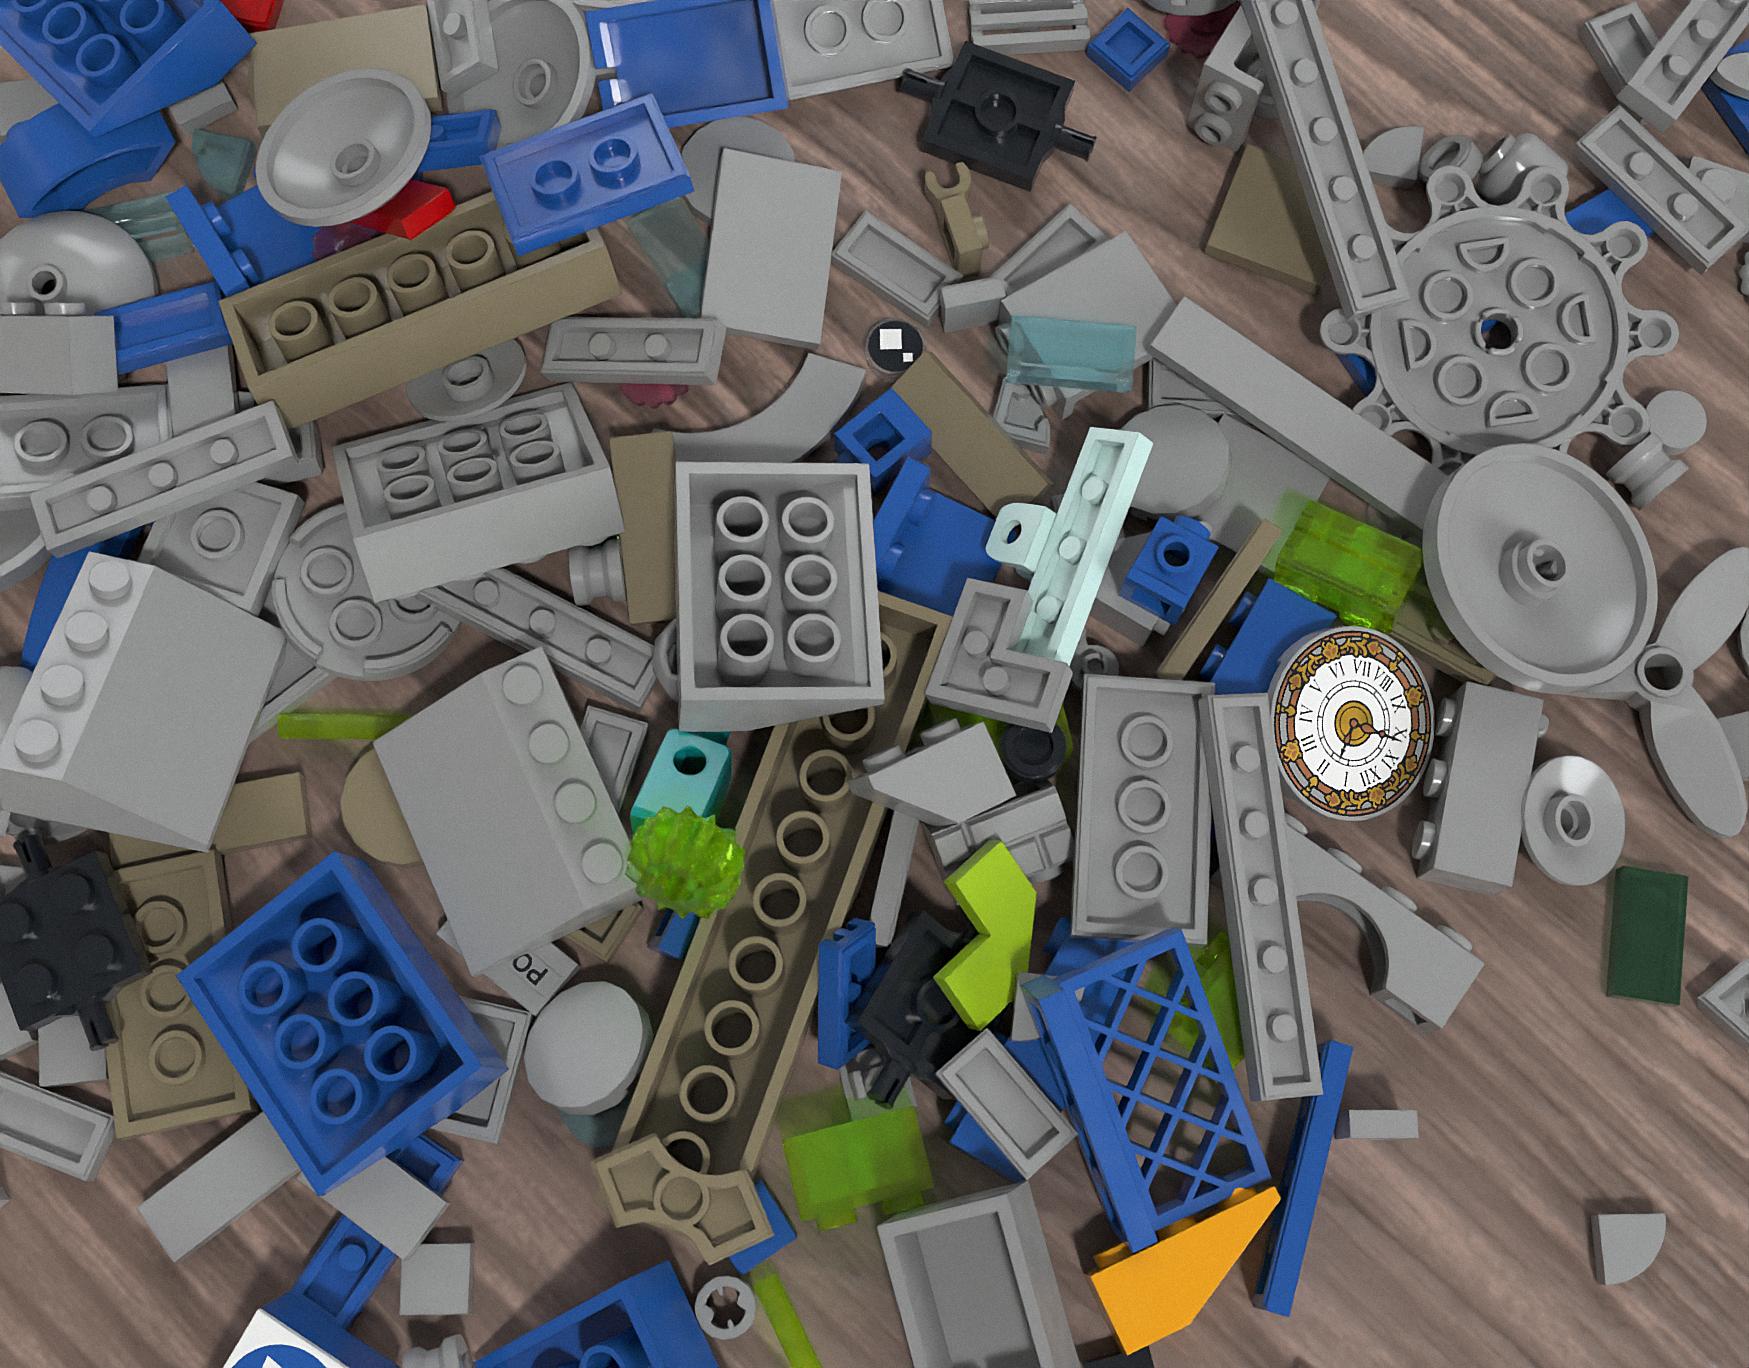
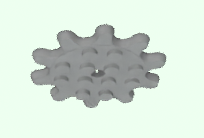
(1550, 290)

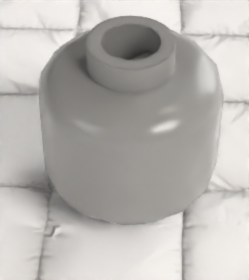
(1509, 163)

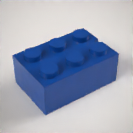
(693, 56)

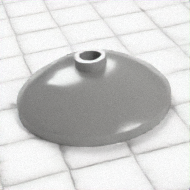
(542, 68)
(343, 147)
(86, 256)

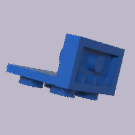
(243, 238)
(929, 543)

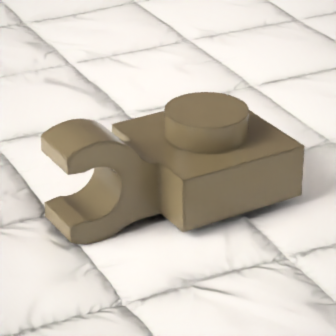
(961, 232)

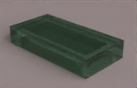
(1647, 936)

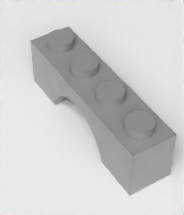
(1415, 966)

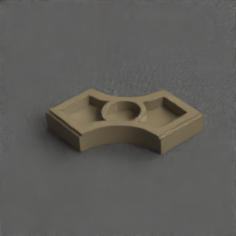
(712, 1210)

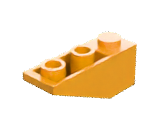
(1170, 1281)

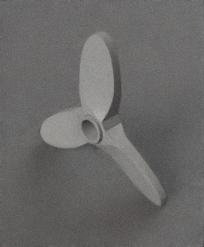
(1676, 721)

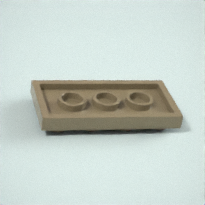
(167, 1060)

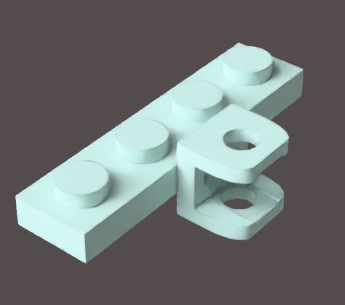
(1070, 550)

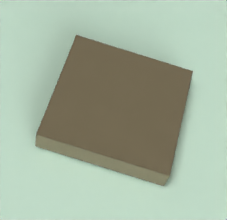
(1269, 223)

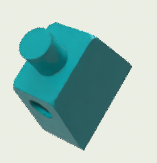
(686, 771)

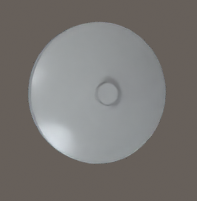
(1539, 569)

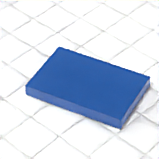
(586, 174)

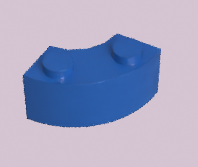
(62, 167)

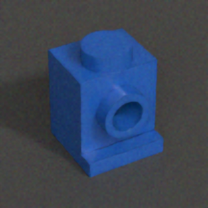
(887, 425)
(1163, 587)

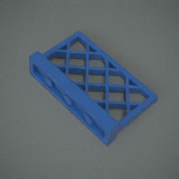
(1092, 1107)

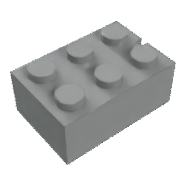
(977, 1283)

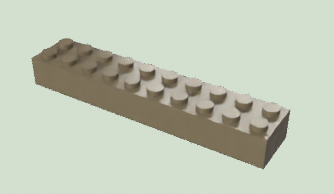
(755, 964)

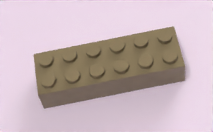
(405, 309)

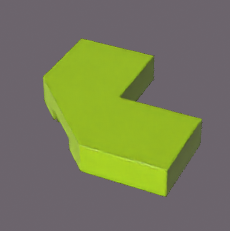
(1002, 909)

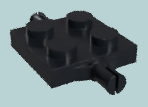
(997, 115)
(67, 942)
(909, 1013)

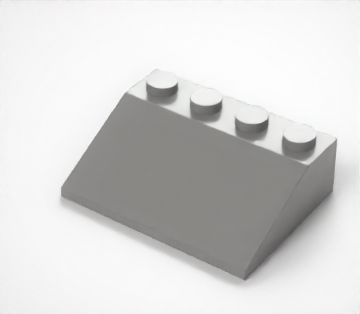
(476, 493)
(774, 593)
(139, 707)
(509, 812)

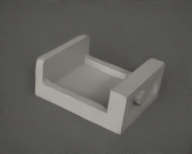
(1225, 92)
(1102, 287)

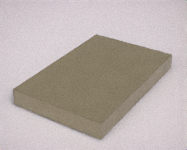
(301, 55)

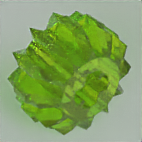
(685, 862)

